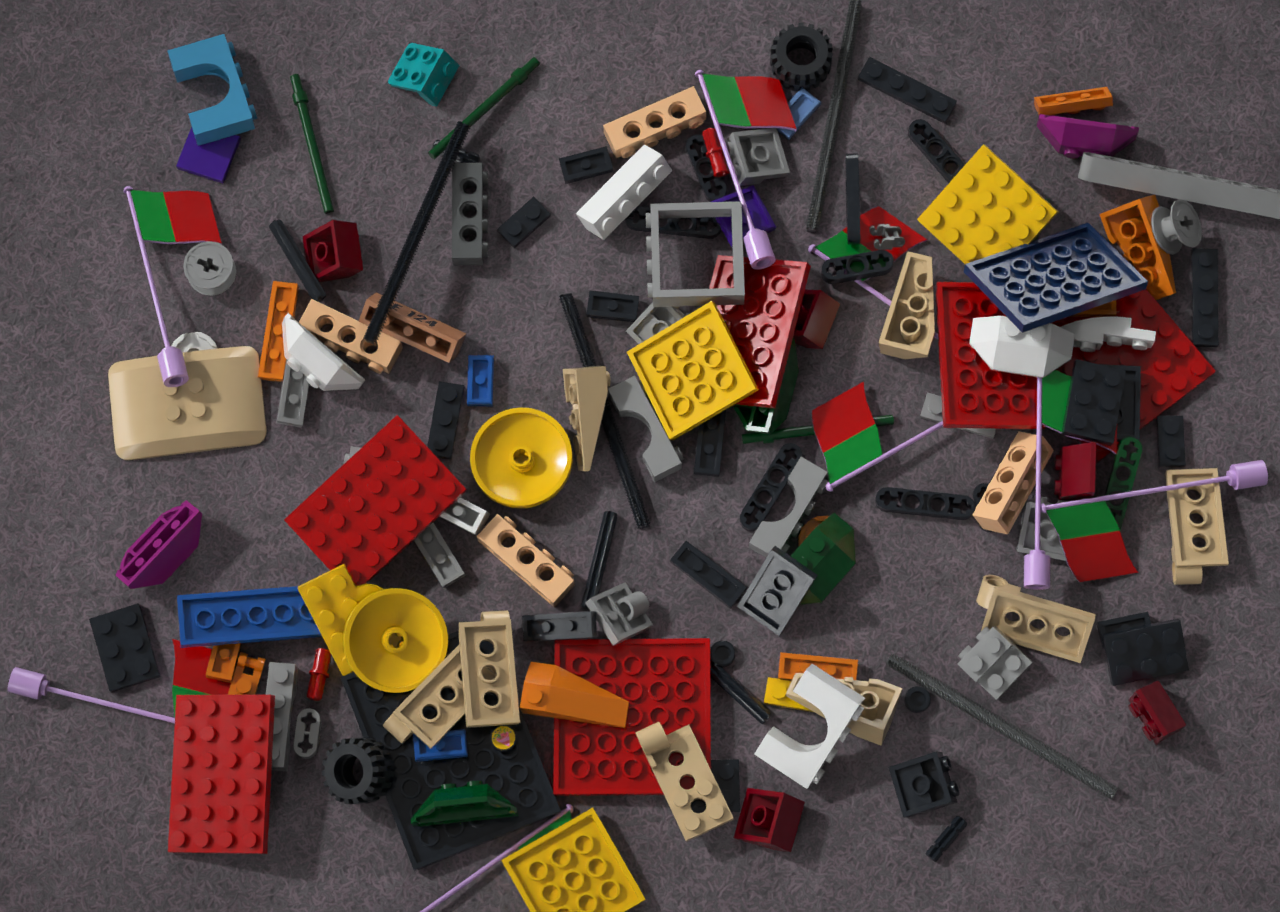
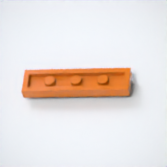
(282, 302)

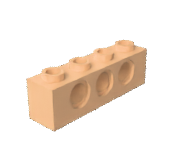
(661, 111)
(318, 315)
(1011, 484)
(501, 528)

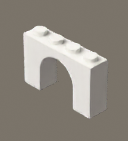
(839, 707)

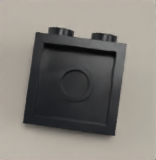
(924, 784)

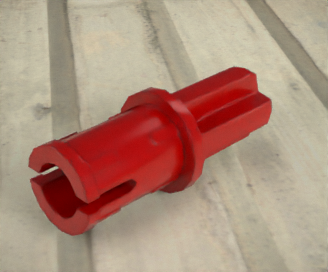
(715, 152)
(319, 674)

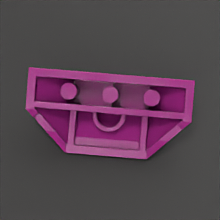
(1078, 136)
(161, 547)

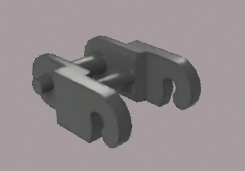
(892, 236)

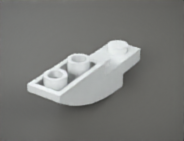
(1113, 330)

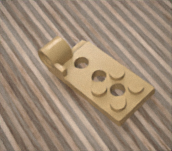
(1185, 555)
(1002, 598)
(496, 629)
(409, 717)
(657, 750)

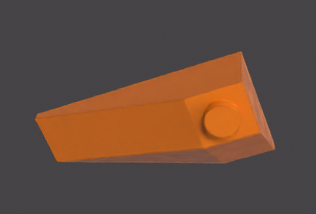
(1132, 230)
(563, 695)

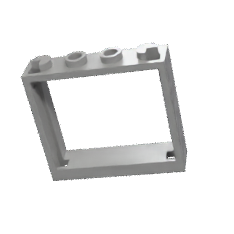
(696, 297)

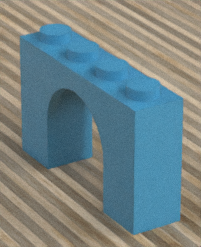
(215, 58)

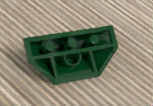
(765, 419)
(829, 554)
(463, 804)

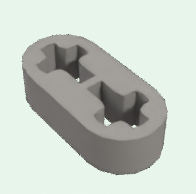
(301, 732)

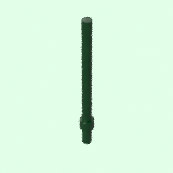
(518, 77)
(300, 100)
(800, 431)

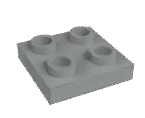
(621, 612)

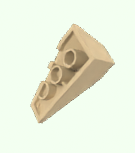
(910, 318)
(587, 392)
(878, 706)

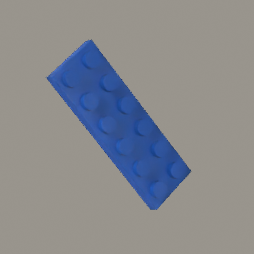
(244, 617)

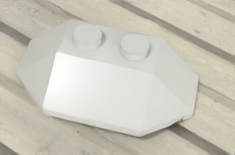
(1025, 353)
(316, 360)

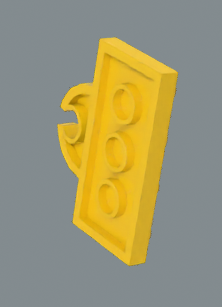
(330, 603)

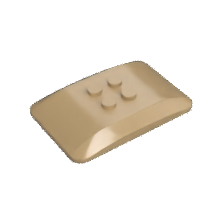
(211, 411)

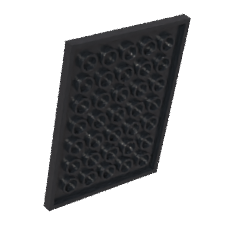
(513, 774)

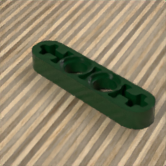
(1123, 486)

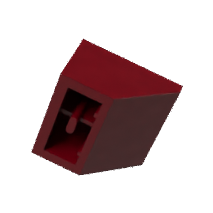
(1156, 712)

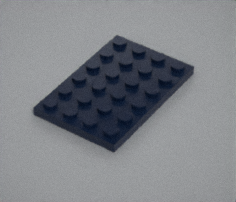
(1055, 277)

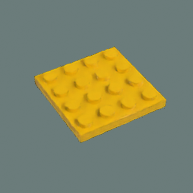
(986, 209)
(692, 370)
(574, 870)

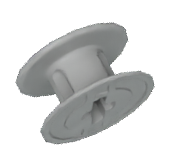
(1176, 226)
(205, 255)

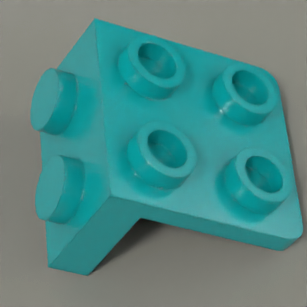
(424, 71)

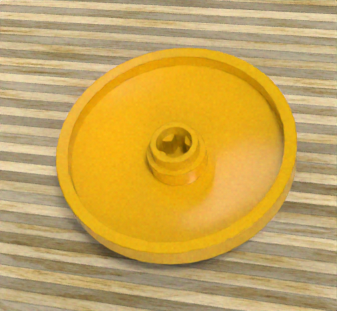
(521, 457)
(395, 639)

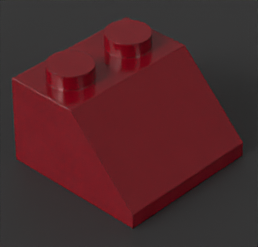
(333, 250)
(815, 319)
(1076, 472)
(769, 819)

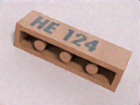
(417, 329)

